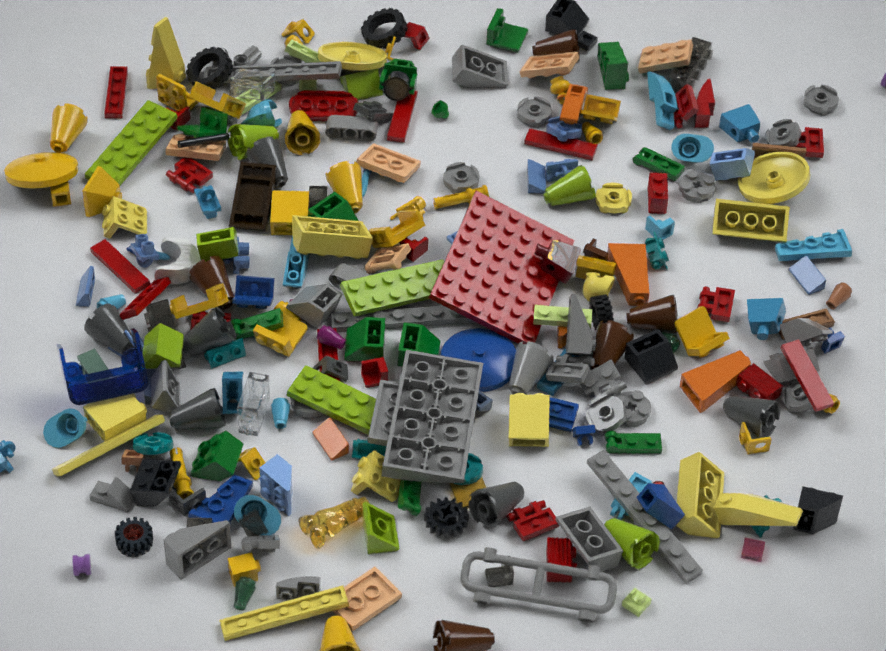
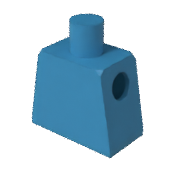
(741, 124)
(765, 316)
(231, 389)

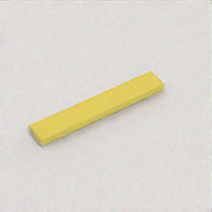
(108, 445)
(284, 613)

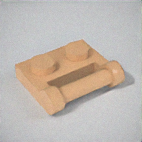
(387, 258)

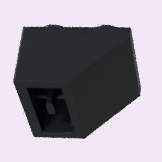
(565, 16)
(651, 356)
(154, 481)
(819, 510)

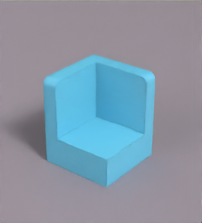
(662, 229)

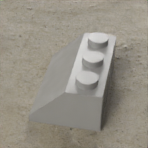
(591, 538)

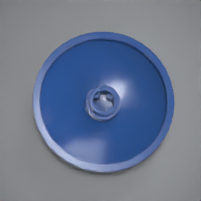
(487, 347)

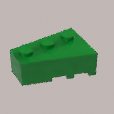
(613, 65)

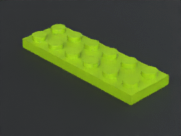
(134, 141)
(391, 288)
(333, 398)

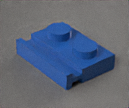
(562, 414)

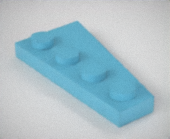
(822, 247)

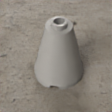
(528, 367)

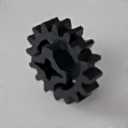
(446, 517)

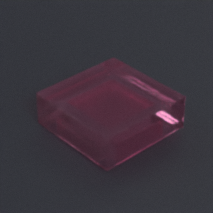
(753, 549)

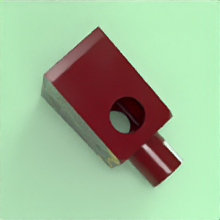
(558, 259)

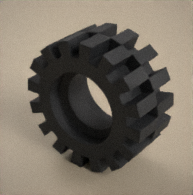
(601, 309)

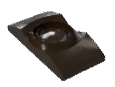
(253, 196)

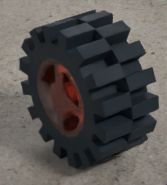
(139, 530)

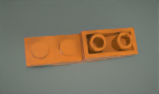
(573, 103)

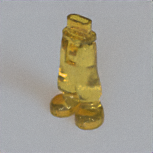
(331, 520)

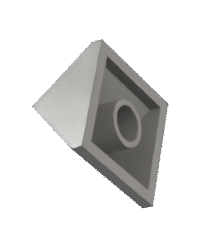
(165, 389)

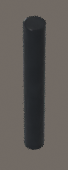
(203, 140)

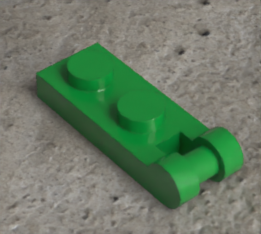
(658, 163)
(270, 320)
(633, 443)
(410, 496)

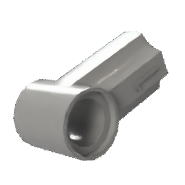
(249, 57)

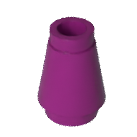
(330, 337)

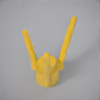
(416, 203)

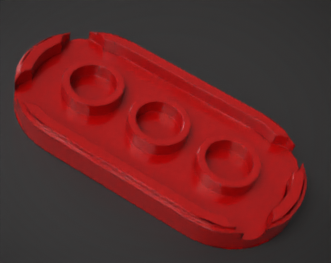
(322, 104)

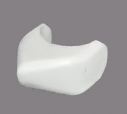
(186, 255)

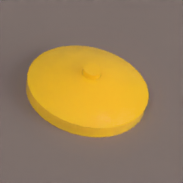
(41, 170)

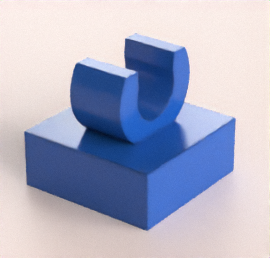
(833, 342)
(584, 431)

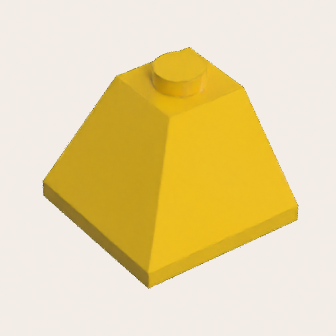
(99, 192)

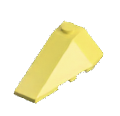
(165, 55)
(754, 511)

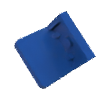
(254, 291)

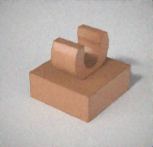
(131, 457)

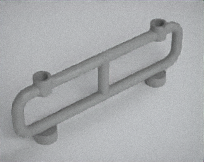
(587, 611)

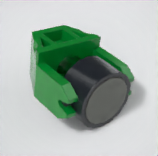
(398, 78)

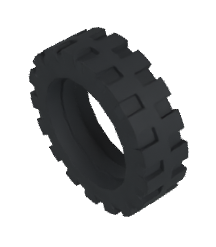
(380, 18)
(202, 59)

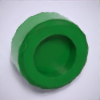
(440, 110)

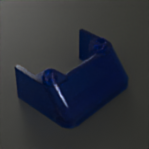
(108, 383)

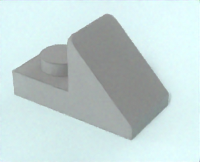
(113, 495)

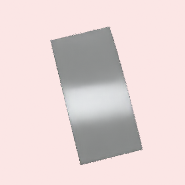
(291, 587)

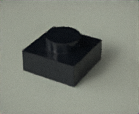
(586, 40)

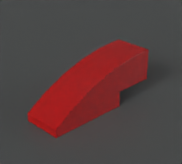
(705, 104)

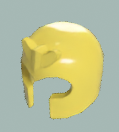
(597, 286)

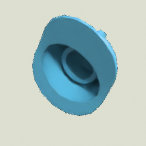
(692, 148)
(64, 428)
(267, 512)

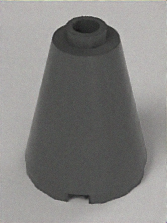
(269, 152)
(109, 328)
(209, 333)
(199, 412)
(755, 412)
(494, 503)

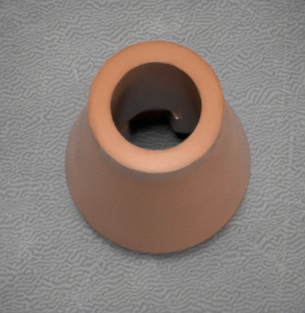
(839, 295)

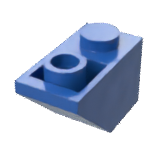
(660, 504)

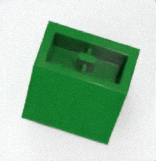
(334, 208)
(417, 338)
(365, 340)
(217, 457)

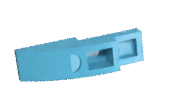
(664, 98)
(295, 268)

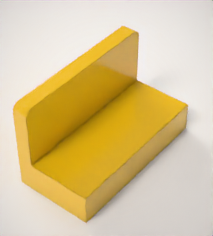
(589, 264)

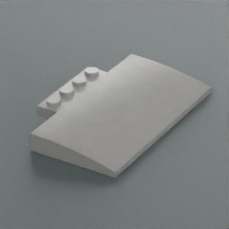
(427, 418)

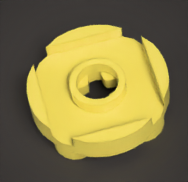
(619, 204)

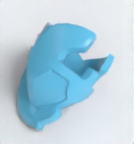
(262, 114)

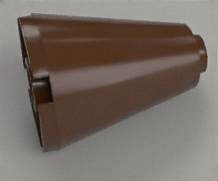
(560, 43)
(209, 274)
(655, 315)
(610, 342)
(461, 637)

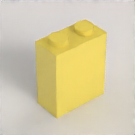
(114, 415)
(529, 420)

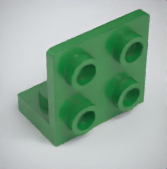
(504, 34)
(211, 123)

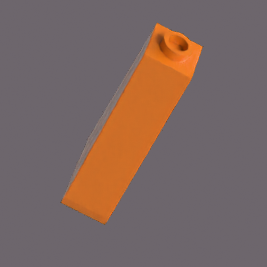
(631, 271)
(713, 380)

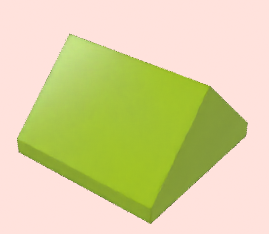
(362, 84)
(162, 344)
(379, 530)

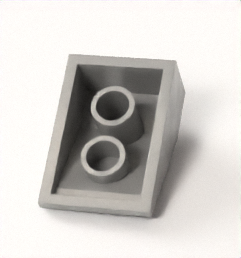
(478, 69)
(579, 335)
(196, 546)

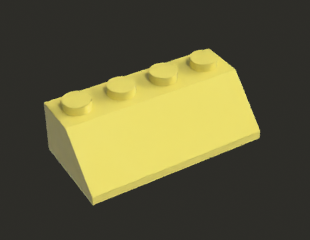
(750, 220)
(331, 237)
(697, 493)

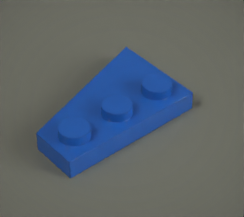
(222, 503)

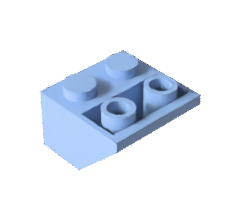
(732, 163)
(277, 483)

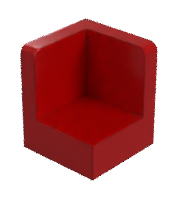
(417, 34)
(183, 117)
(418, 248)
(374, 371)

